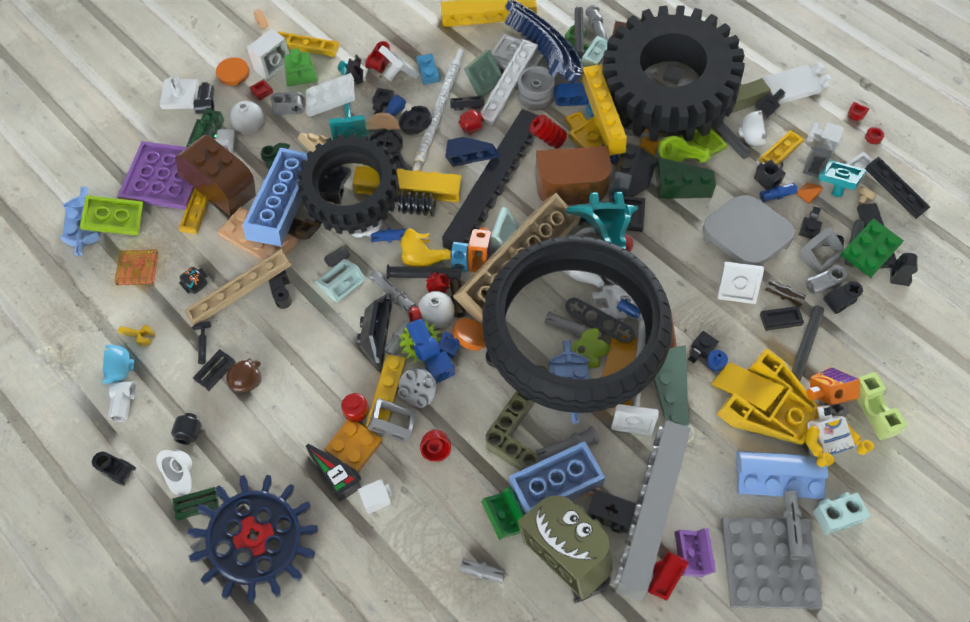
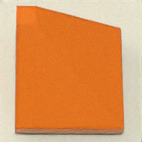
(809, 192)

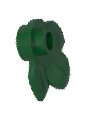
(270, 152)

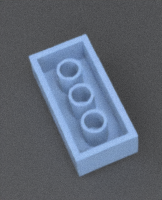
(563, 474)

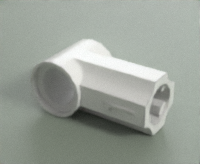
(121, 396)

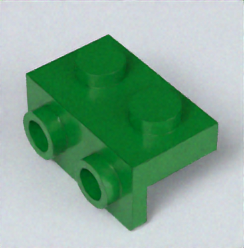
(503, 513)

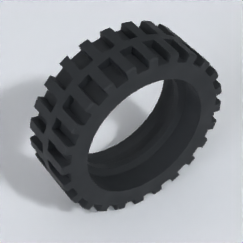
(342, 152)

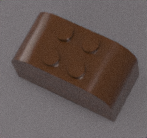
(216, 174)

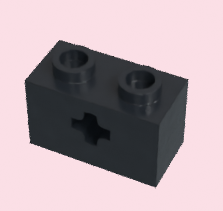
(622, 511)

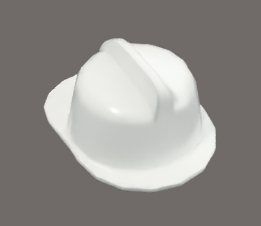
(176, 470)

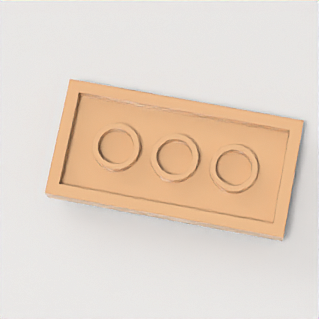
(234, 233)

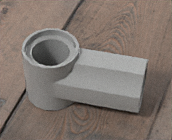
(826, 280)

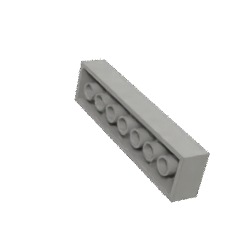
(652, 511)

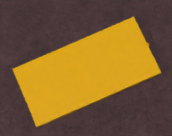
(747, 385)

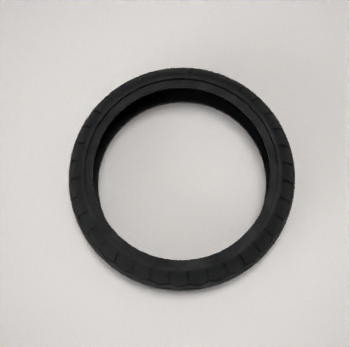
(589, 256)

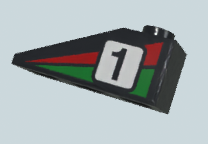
(337, 473)

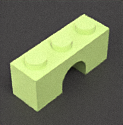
(883, 420)

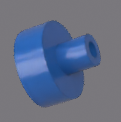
(717, 360)

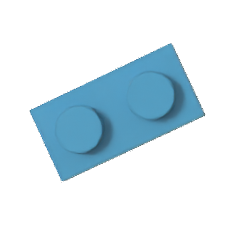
(427, 69)

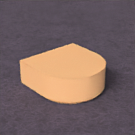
(260, 18)

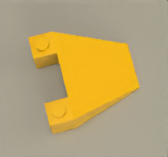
(785, 417)

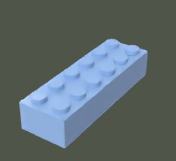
(276, 200)

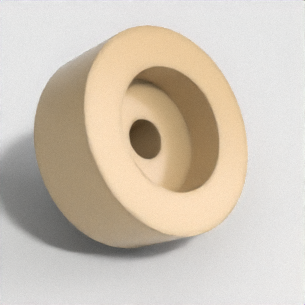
(865, 194)

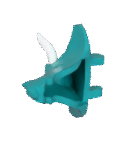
(605, 218)

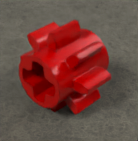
(437, 283)

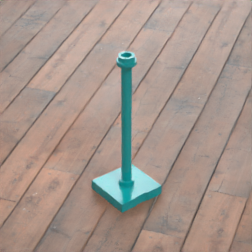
(349, 124)

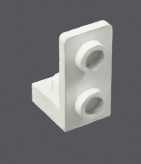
(226, 138)

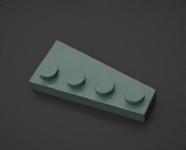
(672, 387)

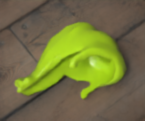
(678, 150)

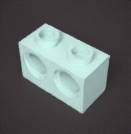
(842, 516)

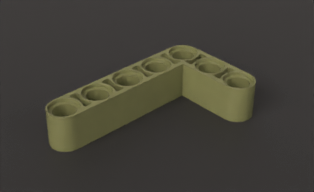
(505, 433)

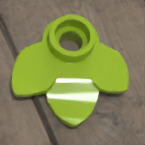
(593, 347)

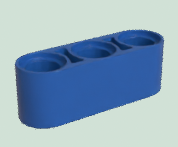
(570, 95)

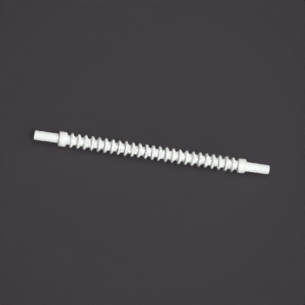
(420, 157)

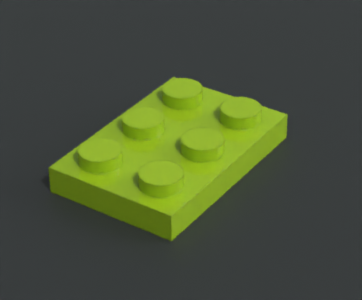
(111, 215)

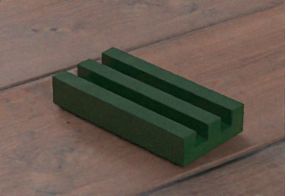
(193, 496)

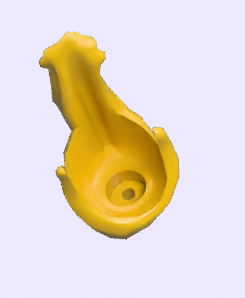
(416, 253)

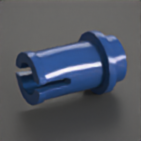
(628, 308)

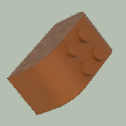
(573, 173)

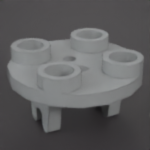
(425, 391)

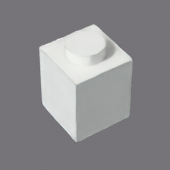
(375, 496)

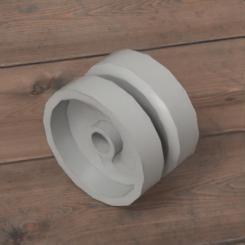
(535, 88)

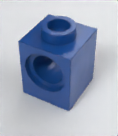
(440, 367)

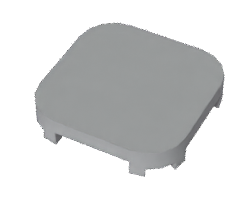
(748, 231)

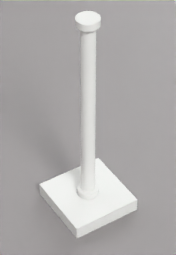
(635, 418)

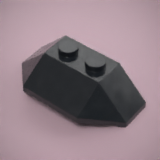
(633, 171)
(375, 330)

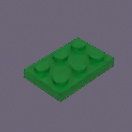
(872, 248)

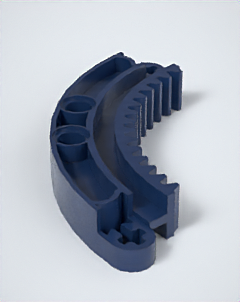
(554, 47)

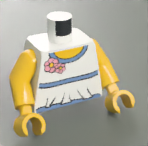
(831, 436)

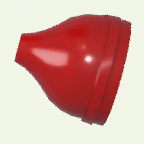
(435, 446)

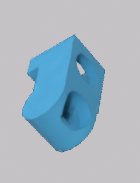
(460, 256)

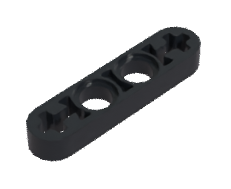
(601, 318)

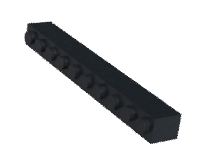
(491, 181)

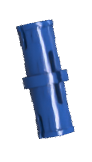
(778, 192)
(387, 235)

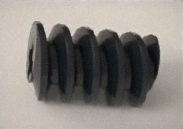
(417, 204)

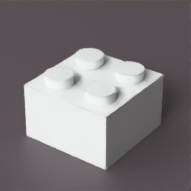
(268, 54)

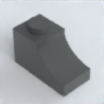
(816, 161)

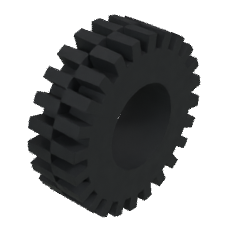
(679, 40)

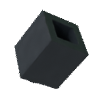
(332, 190)

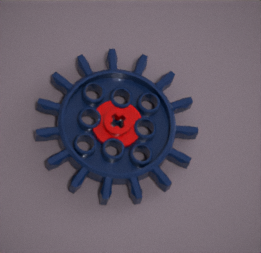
(239, 542)

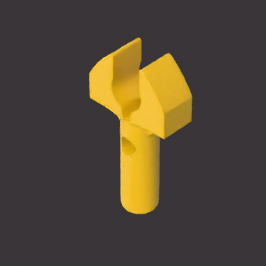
(138, 334)

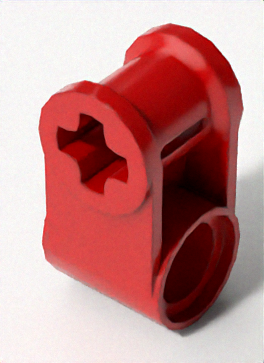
(376, 59)

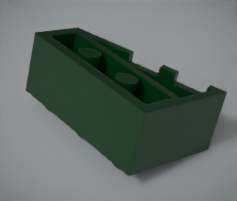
(683, 180)

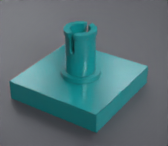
(841, 176)

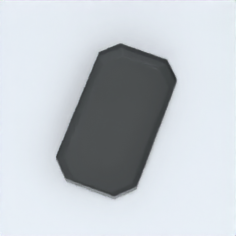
(336, 256)

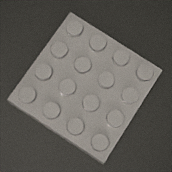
(761, 566)

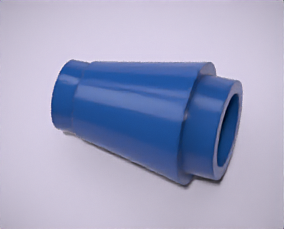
(395, 105)

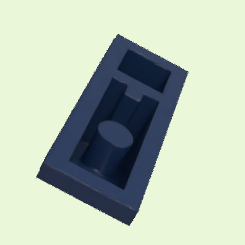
(468, 150)

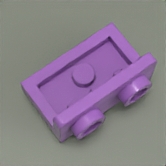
(697, 550)

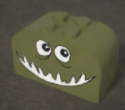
(568, 543)

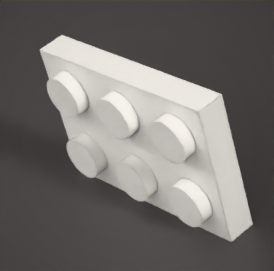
(330, 95)

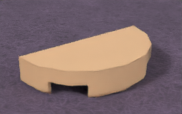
(381, 121)

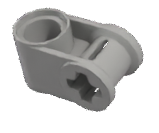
(286, 104)

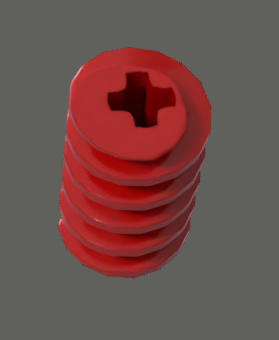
(548, 131)

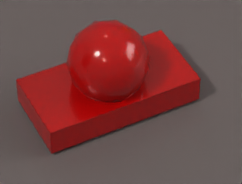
(666, 575)

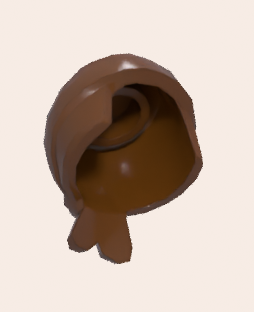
(244, 376)

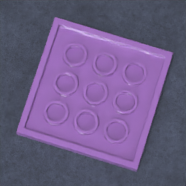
(155, 177)

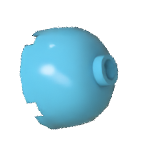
(116, 364)

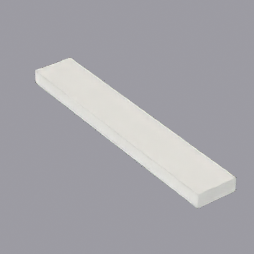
(508, 81)

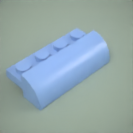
(777, 473)

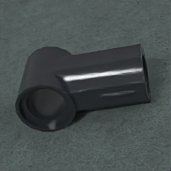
(204, 98)

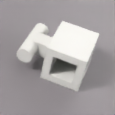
(828, 137)

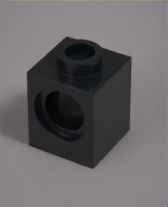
(769, 174)

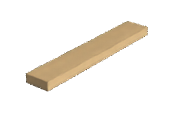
(238, 287)

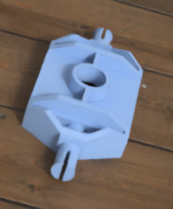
(72, 233)
(570, 366)

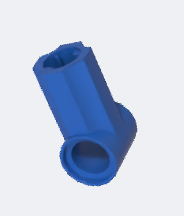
(424, 345)

